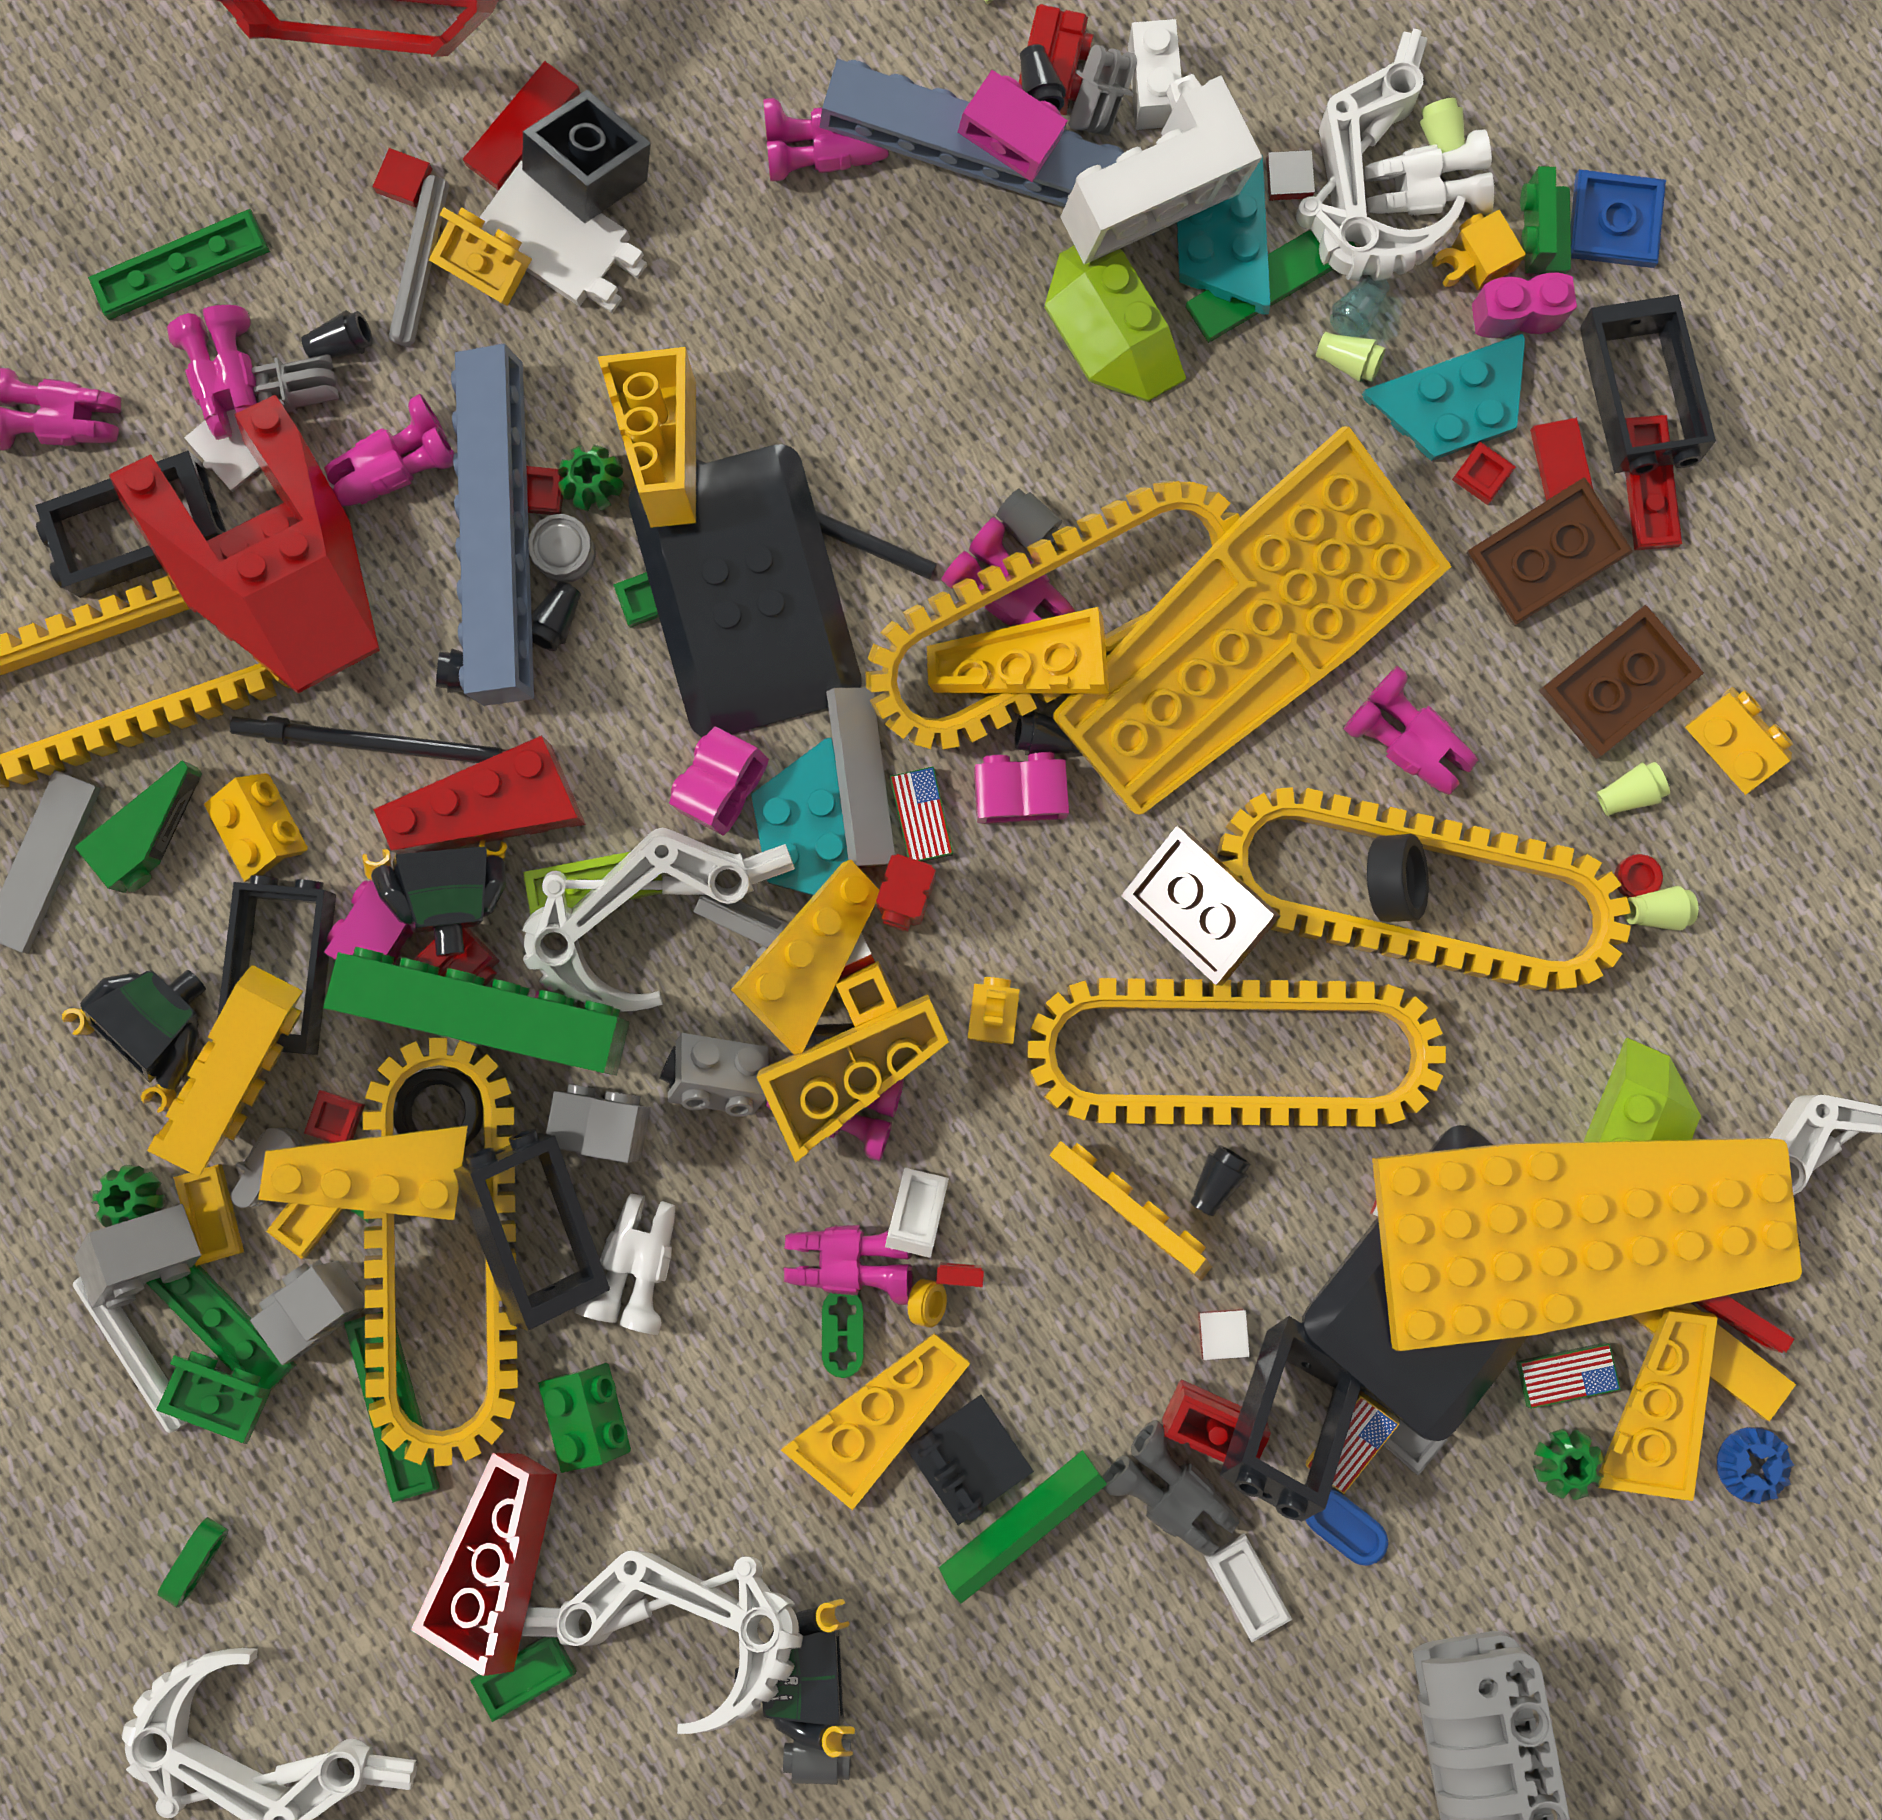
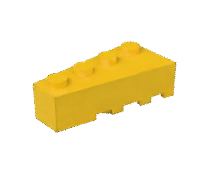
(657, 421)
(228, 1070)
(842, 1075)

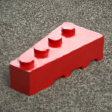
(489, 801)
(490, 1567)

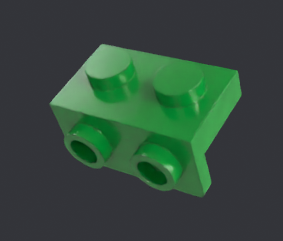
(1546, 223)
(214, 1398)
(584, 1418)

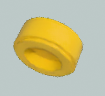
(927, 1303)

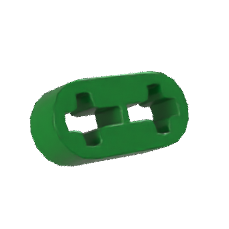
(831, 1335)
(192, 1562)

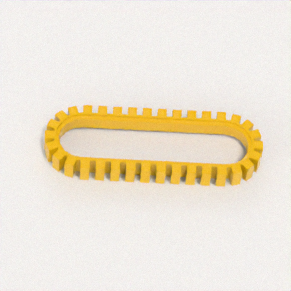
(1145, 505)
(126, 726)
(1557, 865)
(1248, 998)
(383, 1266)

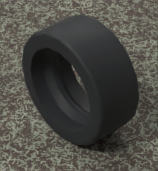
(1397, 878)
(459, 1082)

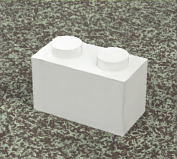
(1156, 68)

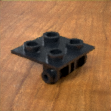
(969, 1460)

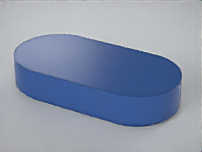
(1350, 1530)

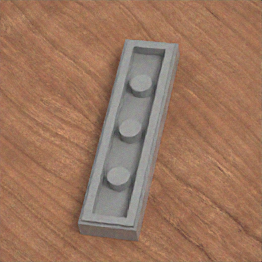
(860, 777)
(43, 858)

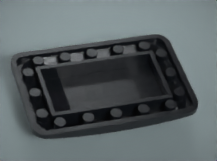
(748, 595)
(1424, 1386)

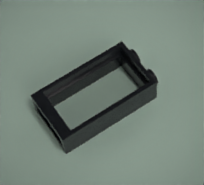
(1641, 318)
(134, 563)
(240, 943)
(589, 1282)
(1258, 1479)

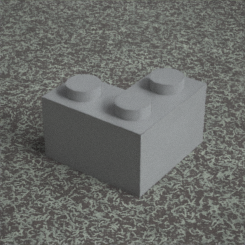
(597, 1126)
(127, 1255)
(307, 1309)

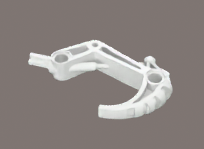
(1368, 112)
(692, 872)
(1808, 1127)
(616, 1603)
(228, 1782)

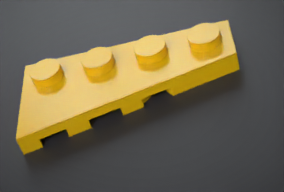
(1032, 657)
(804, 962)
(373, 1174)
(1146, 1218)
(1664, 1416)
(870, 1427)

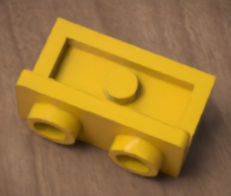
(478, 257)
(1741, 739)
(255, 824)

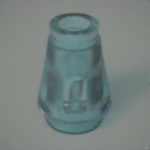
(1358, 307)

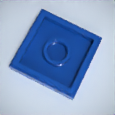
(1617, 218)

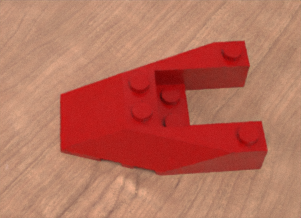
(278, 582)

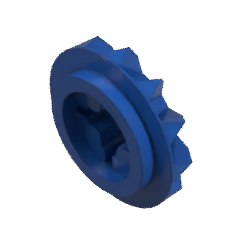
(1734, 1461)

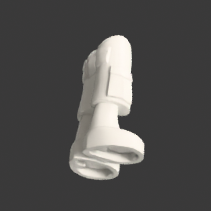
(1419, 181)
(635, 1253)

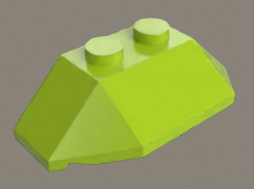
(1113, 325)
(1644, 1100)

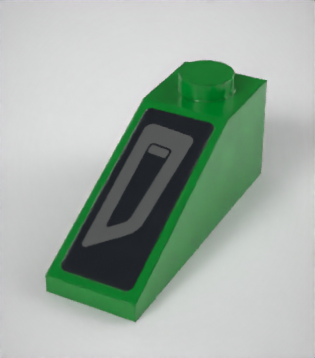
(138, 834)

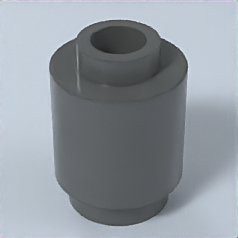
(1028, 518)
(814, 1765)

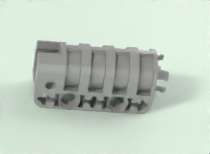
(1473, 1733)

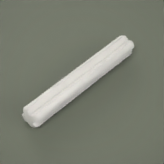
(133, 1355)

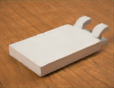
(562, 248)

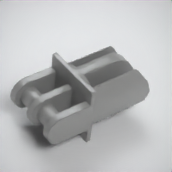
(1102, 89)
(298, 382)
(248, 1187)

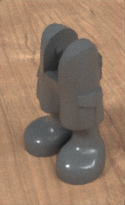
(1182, 1499)

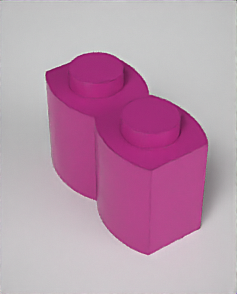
(1524, 305)
(718, 780)
(1021, 789)

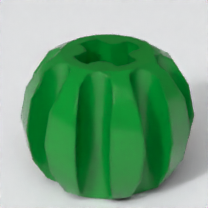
(603, 483)
(122, 1185)
(1584, 1463)

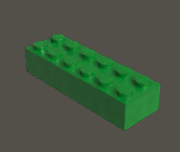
(470, 1012)

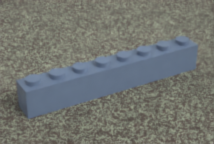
(925, 126)
(492, 526)

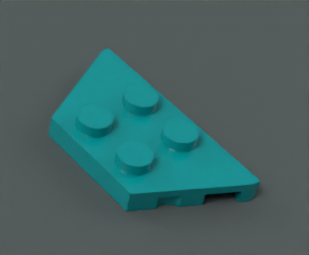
(1227, 247)
(1456, 400)
(806, 814)

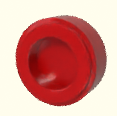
(1638, 875)

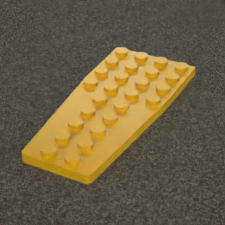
(1255, 623)
(1577, 1233)

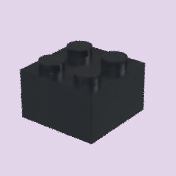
(585, 156)

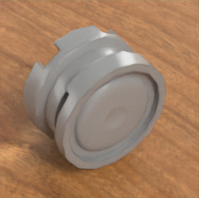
(561, 548)

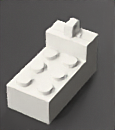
(1195, 165)

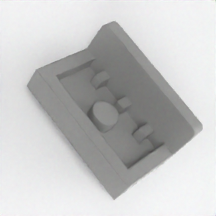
(718, 1075)

